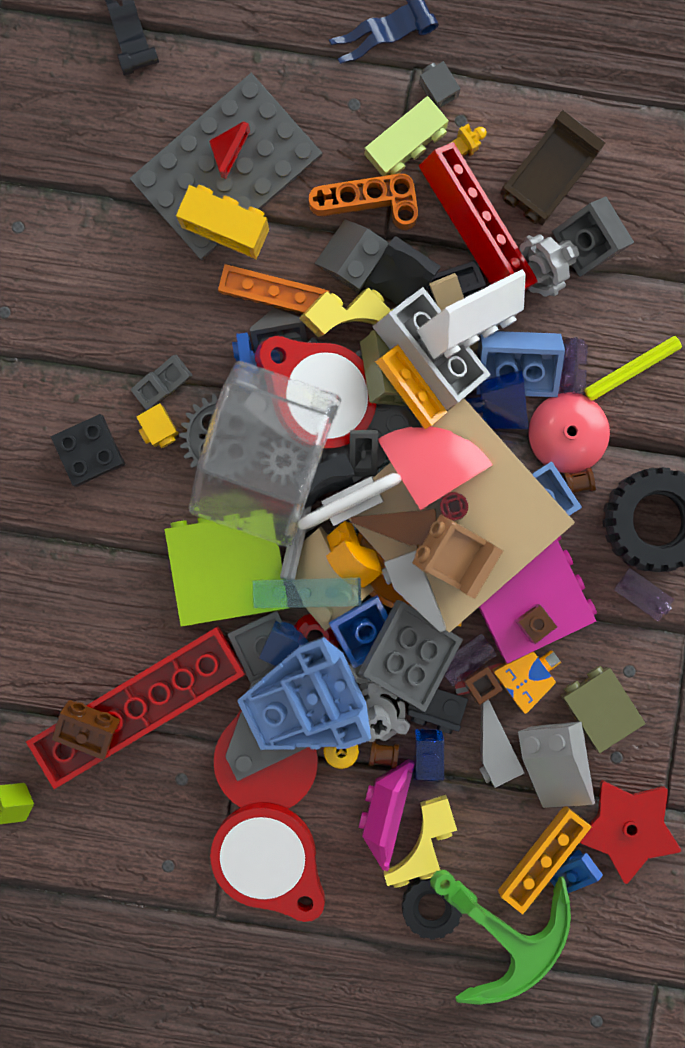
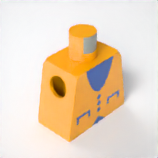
(527, 678)

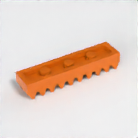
(268, 289)

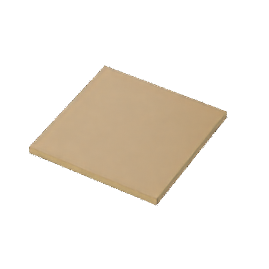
(504, 509)

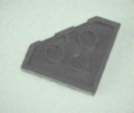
(244, 752)

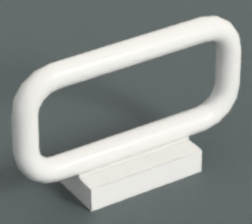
(350, 501)

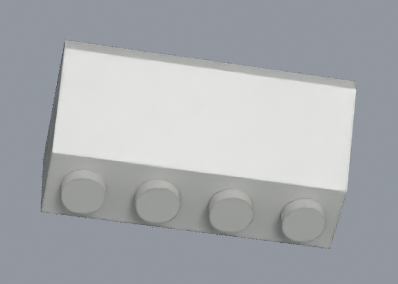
(474, 316)

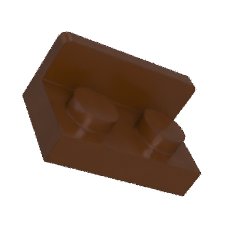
(85, 729)

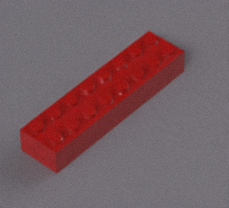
(147, 702)

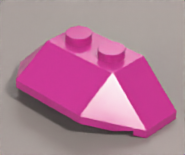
(385, 811)

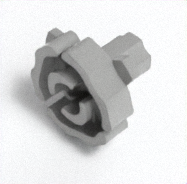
(549, 262)
(382, 714)

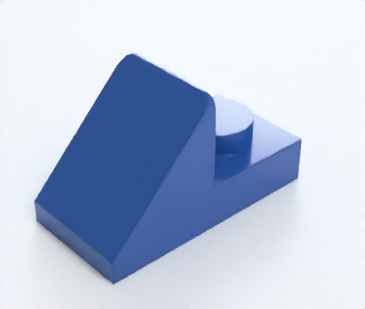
(578, 871)

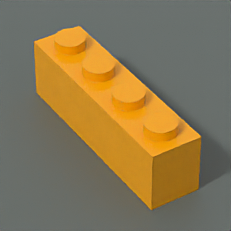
(543, 859)

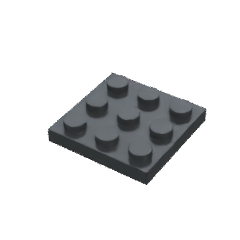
(410, 656)

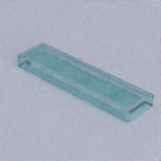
(307, 593)

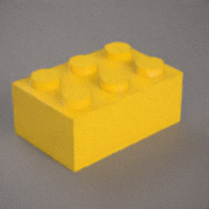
(223, 221)

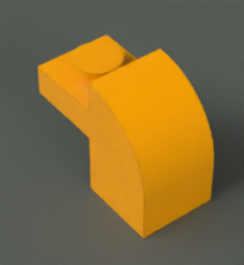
(350, 558)

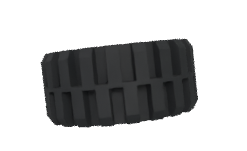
(620, 520)

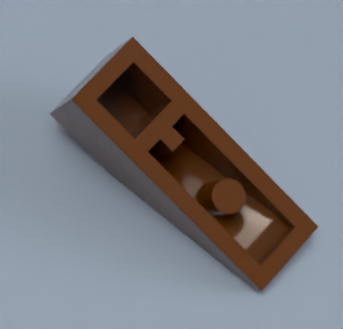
(406, 527)

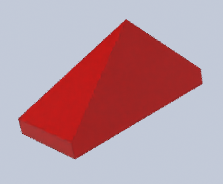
(228, 146)

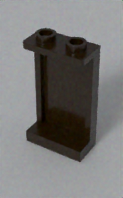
(552, 168)

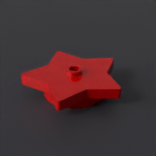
(616, 813)

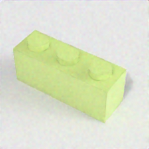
(407, 138)

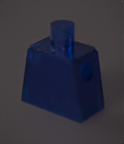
(502, 402)
(428, 755)

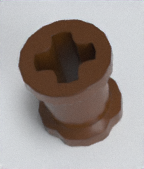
(580, 481)
(384, 754)

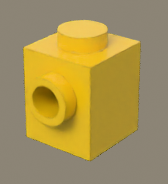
(157, 427)

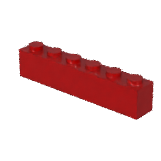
(474, 215)

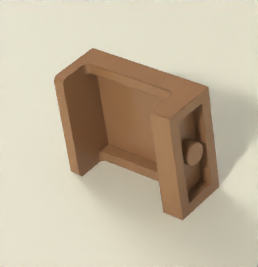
(457, 556)

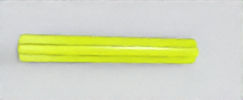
(633, 368)

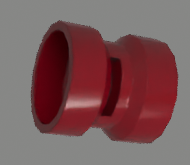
(458, 506)

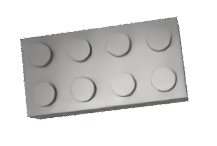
(447, 377)

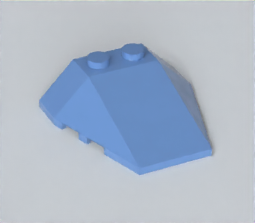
(308, 702)

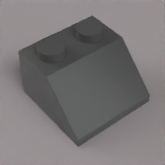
(596, 234)
(352, 255)

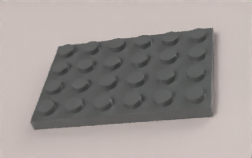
(267, 163)

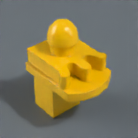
(469, 141)

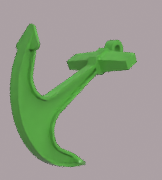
(530, 955)

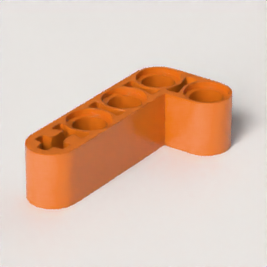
(363, 201)

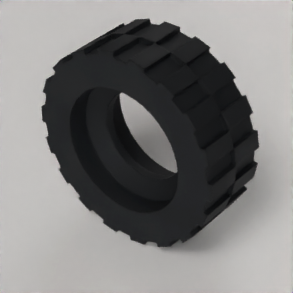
(423, 927)

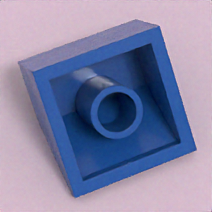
(359, 629)

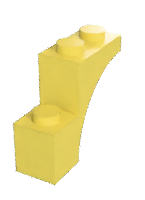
(328, 311)
(422, 860)

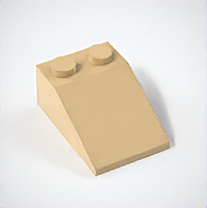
(315, 565)

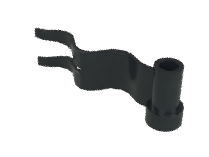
(130, 37)

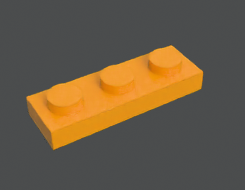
(411, 386)

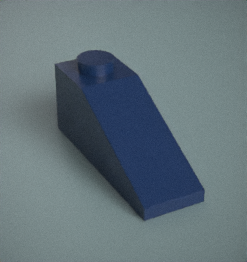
(281, 643)

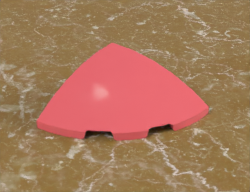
(432, 461)

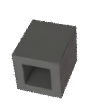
(439, 84)

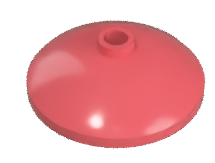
(550, 438)

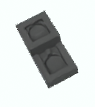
(161, 382)

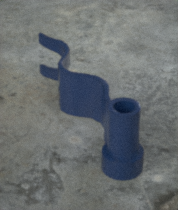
(389, 28)

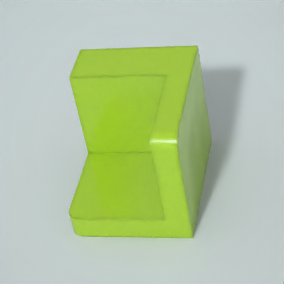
(14, 803)

